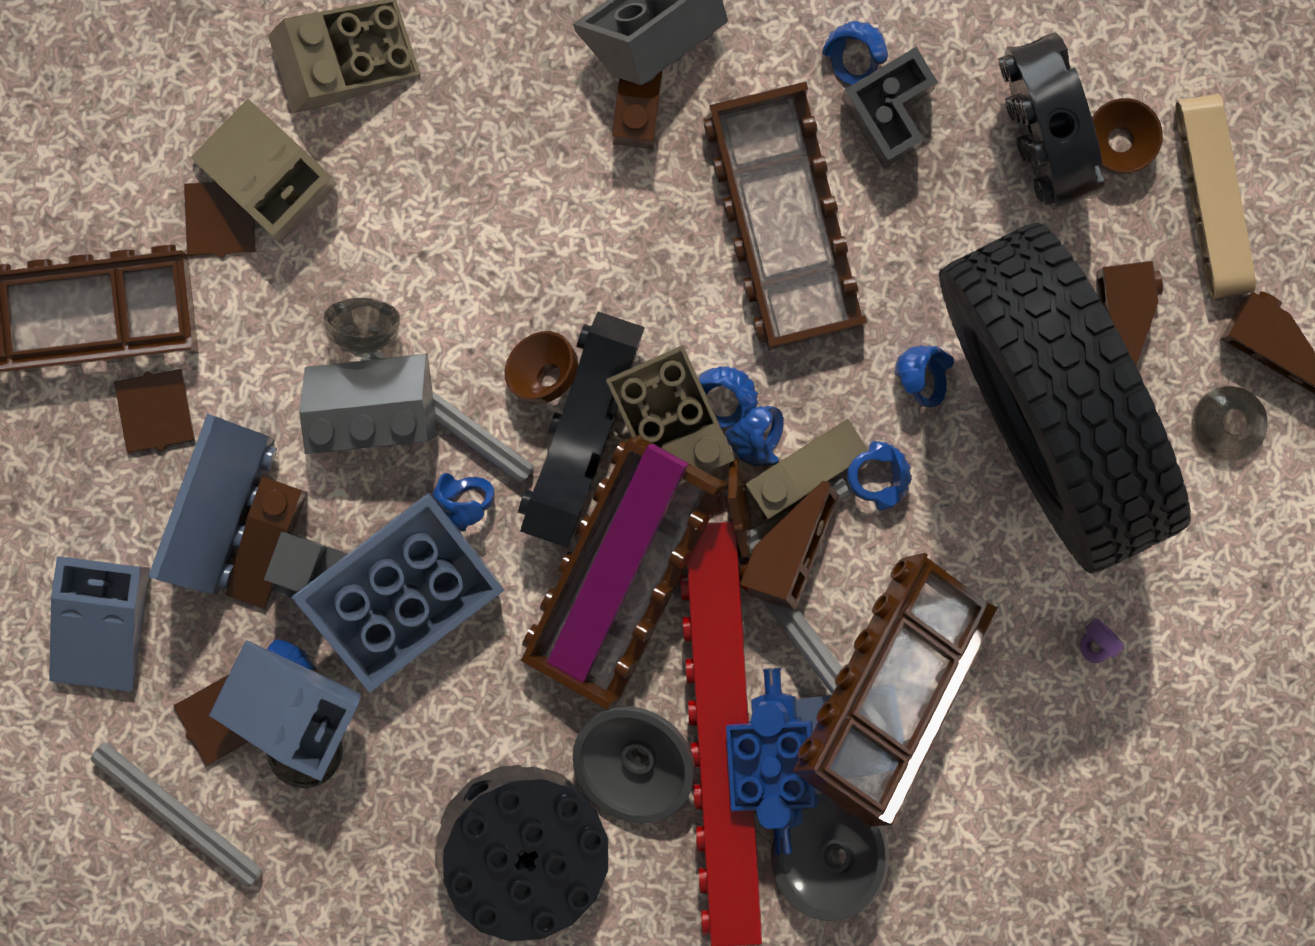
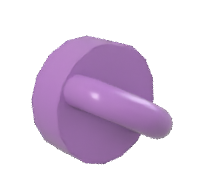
(1104, 637)

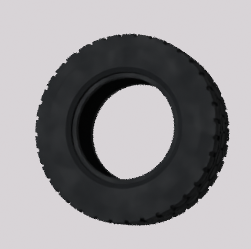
(1066, 397)

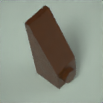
(636, 113)
(1131, 300)
(1272, 339)
(272, 511)
(787, 553)

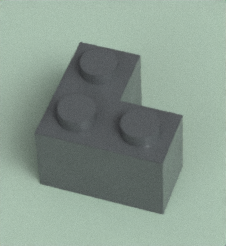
(880, 104)
(298, 562)

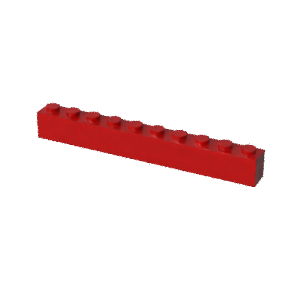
(720, 700)

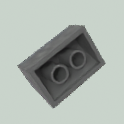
(648, 35)
(367, 404)

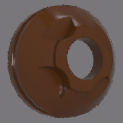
(1140, 123)
(534, 358)

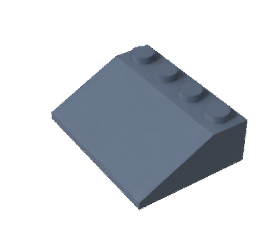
(212, 506)
(398, 592)

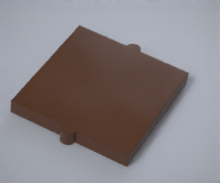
(216, 222)
(154, 410)
(739, 508)
(208, 734)

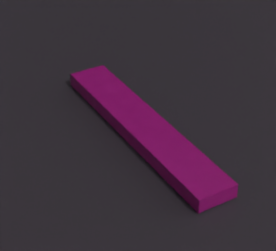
(617, 562)

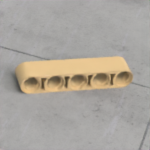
(1215, 196)

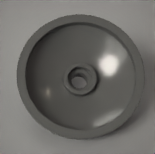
(623, 779)
(814, 876)

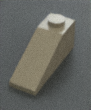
(805, 469)

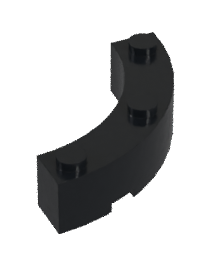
(580, 431)

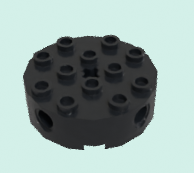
(1053, 121)
(530, 892)

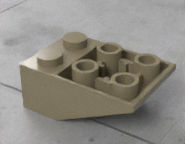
(342, 53)
(264, 170)
(671, 410)

